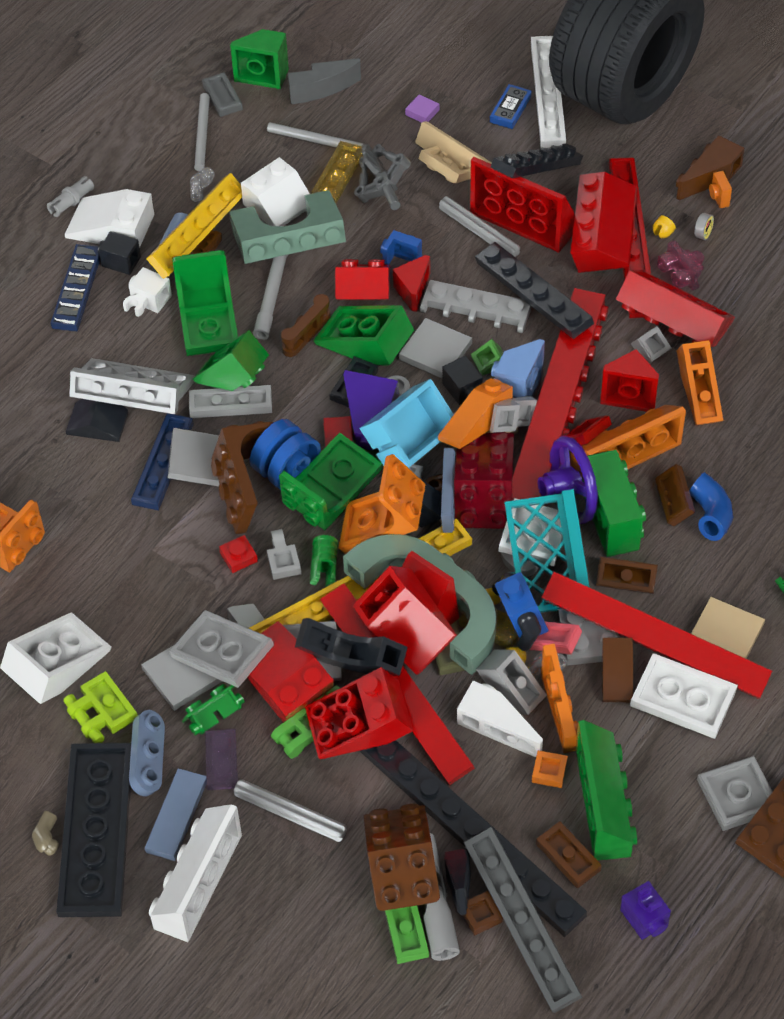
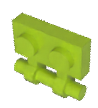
(107, 701)

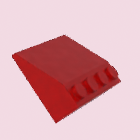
(520, 206)

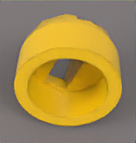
(663, 227)

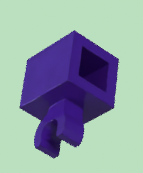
(645, 911)

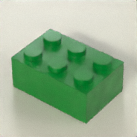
(617, 513)

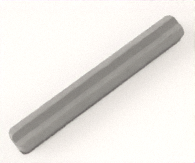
(477, 225)
(290, 810)

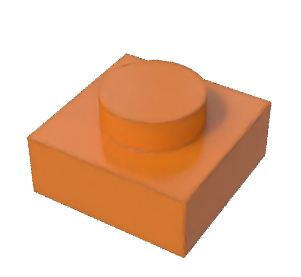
(720, 189)
(549, 769)

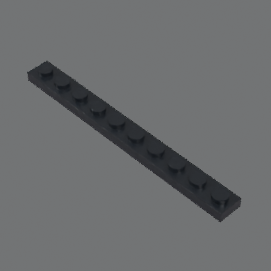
(464, 823)

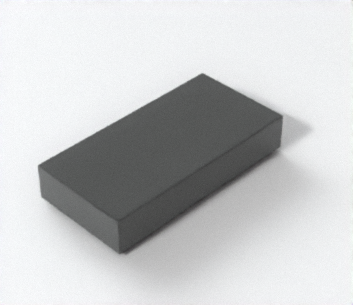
(222, 94)

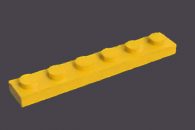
(196, 225)

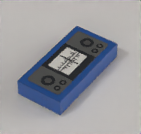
(510, 106)

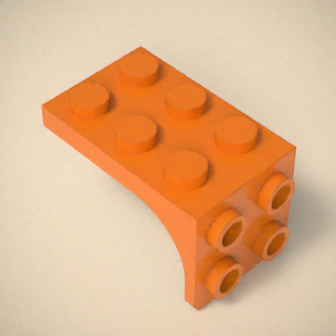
(386, 512)
(19, 533)

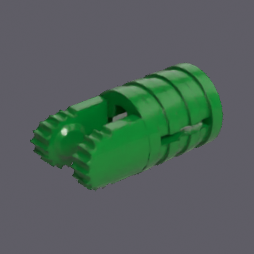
(324, 559)

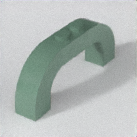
(375, 555)

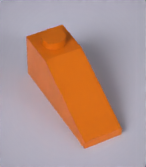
(700, 382)
(475, 413)

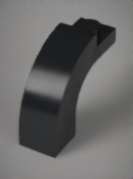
(350, 651)

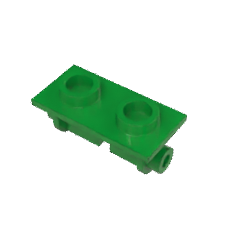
(203, 715)

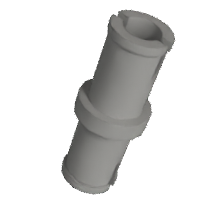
(70, 196)

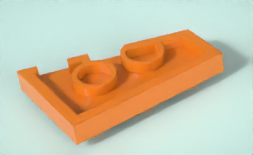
(558, 699)

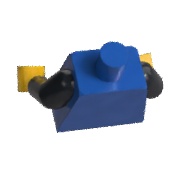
(520, 608)

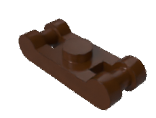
(306, 326)

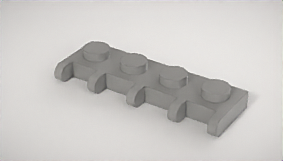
(476, 304)

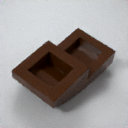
(617, 669)

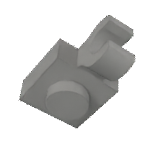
(283, 558)

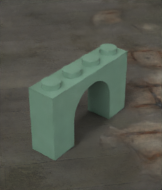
(261, 241)

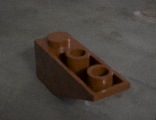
(716, 157)

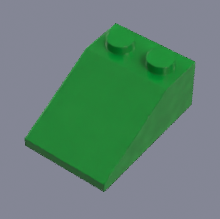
(367, 332)

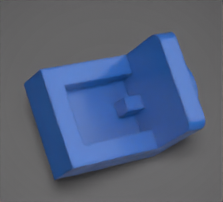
(401, 246)

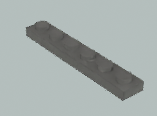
(523, 920)

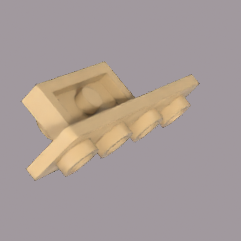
(445, 153)

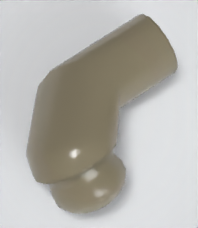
(42, 834)

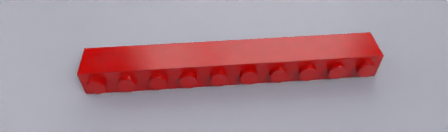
(558, 396)

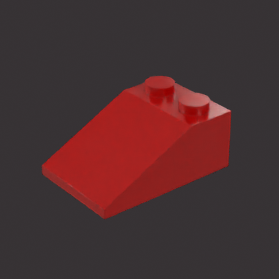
(288, 675)

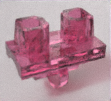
(685, 263)

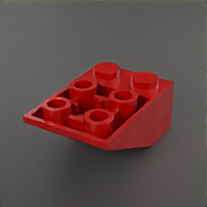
(405, 613)
(359, 715)

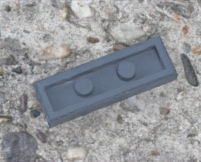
(448, 499)
(176, 814)

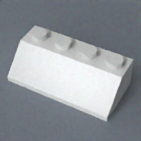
(197, 872)

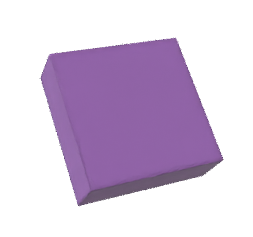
(422, 109)

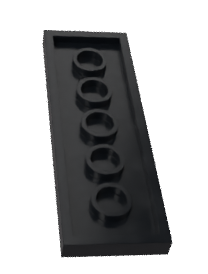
(95, 831)

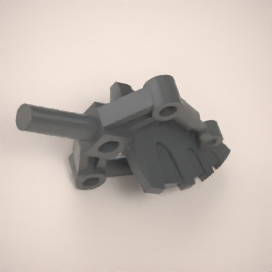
(385, 180)

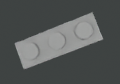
(223, 402)

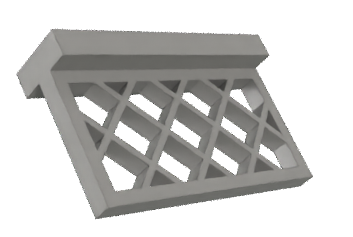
(129, 385)

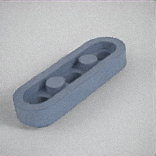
(147, 734)

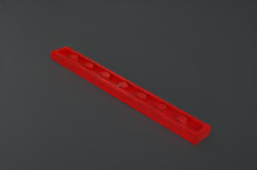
(639, 260)
(656, 634)
(426, 723)

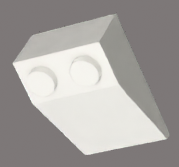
(118, 211)
(53, 656)

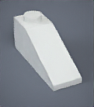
(493, 716)

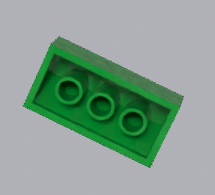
(604, 792)

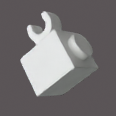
(147, 291)

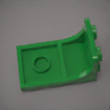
(204, 301)
(329, 481)

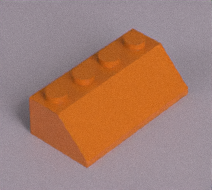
(641, 437)

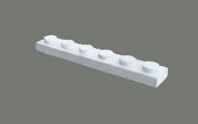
(547, 95)

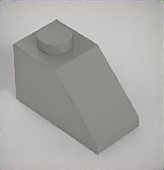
(513, 679)

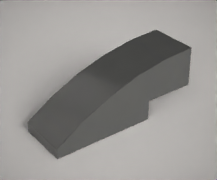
(323, 80)

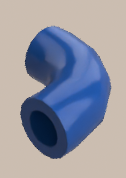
(716, 507)

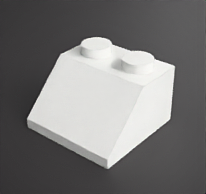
(275, 193)

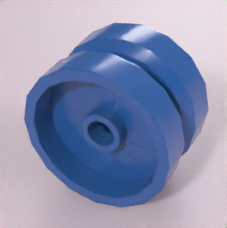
(283, 449)

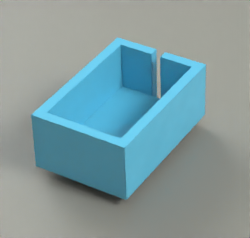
(409, 424)

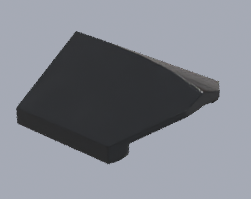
(97, 420)

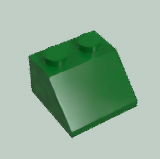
(260, 59)
(234, 364)

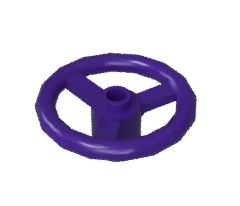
(565, 477)

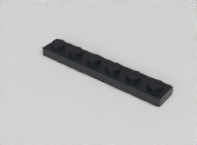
(537, 161)
(534, 290)

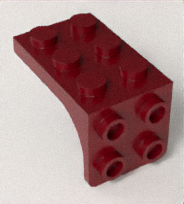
(484, 480)

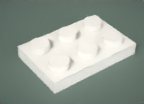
(683, 695)

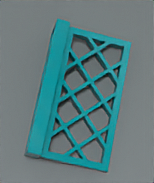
(570, 533)

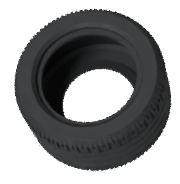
(624, 53)

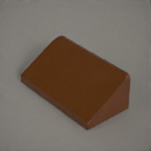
(626, 575)

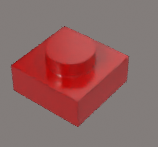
(238, 554)

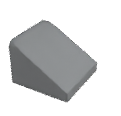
(651, 344)
(245, 615)

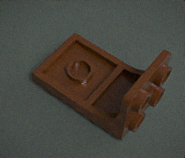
(228, 465)
(401, 857)

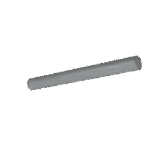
(202, 132)
(307, 135)

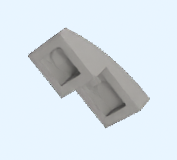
(512, 414)

